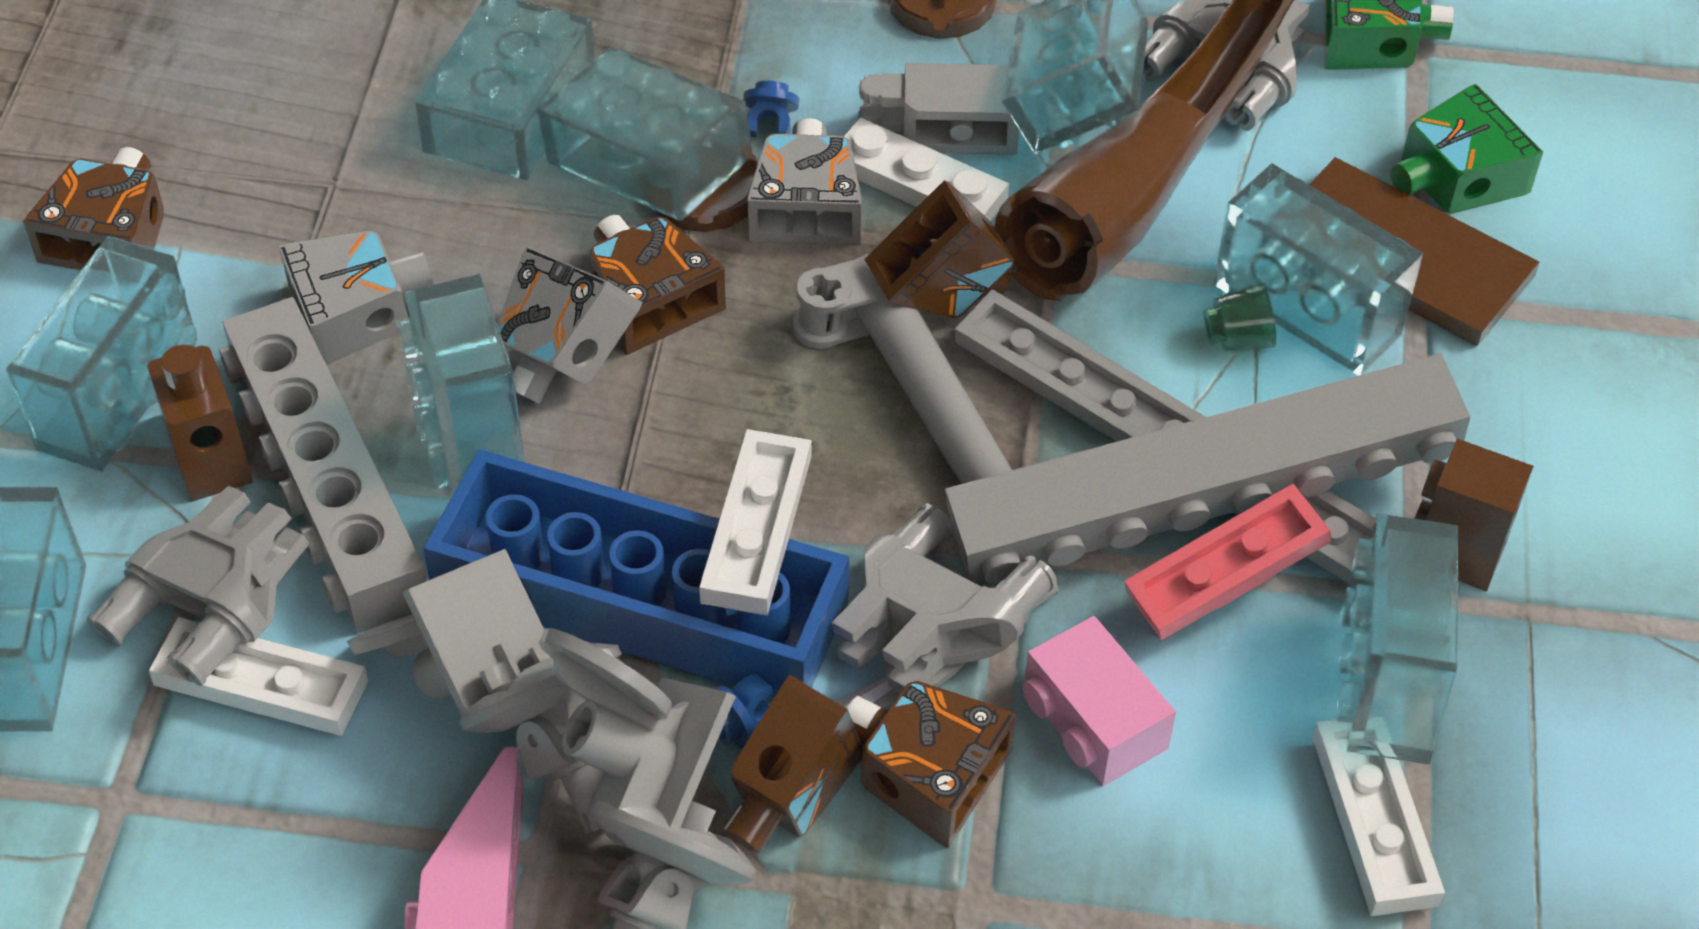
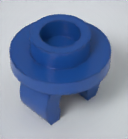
(773, 100)
(746, 709)

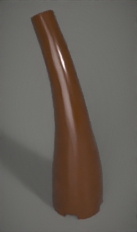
(1106, 194)

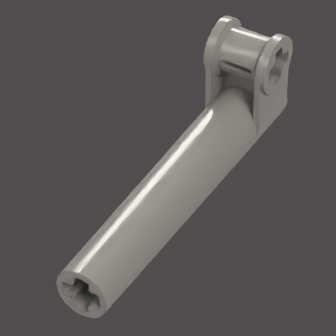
(858, 308)

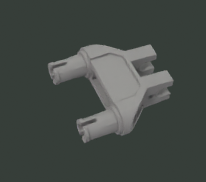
(1271, 83)
(212, 572)
(928, 611)

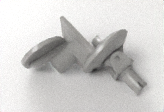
(484, 650)
(653, 758)

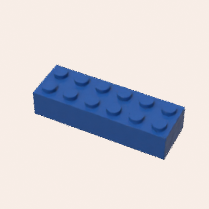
(632, 573)

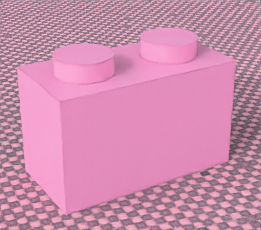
(1097, 701)

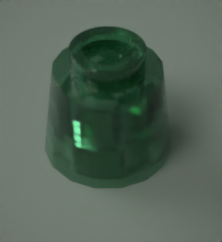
(1241, 319)

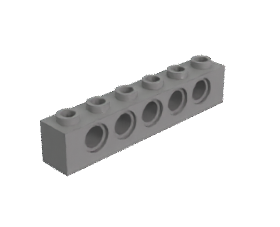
(324, 464)

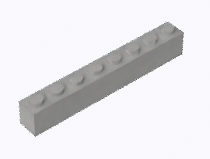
(1206, 468)

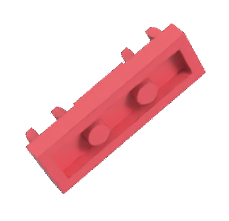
(1227, 561)

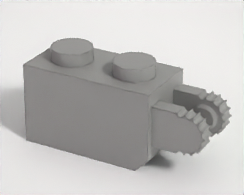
(943, 107)

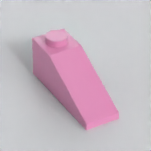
(475, 866)

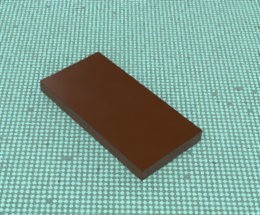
(1463, 274)

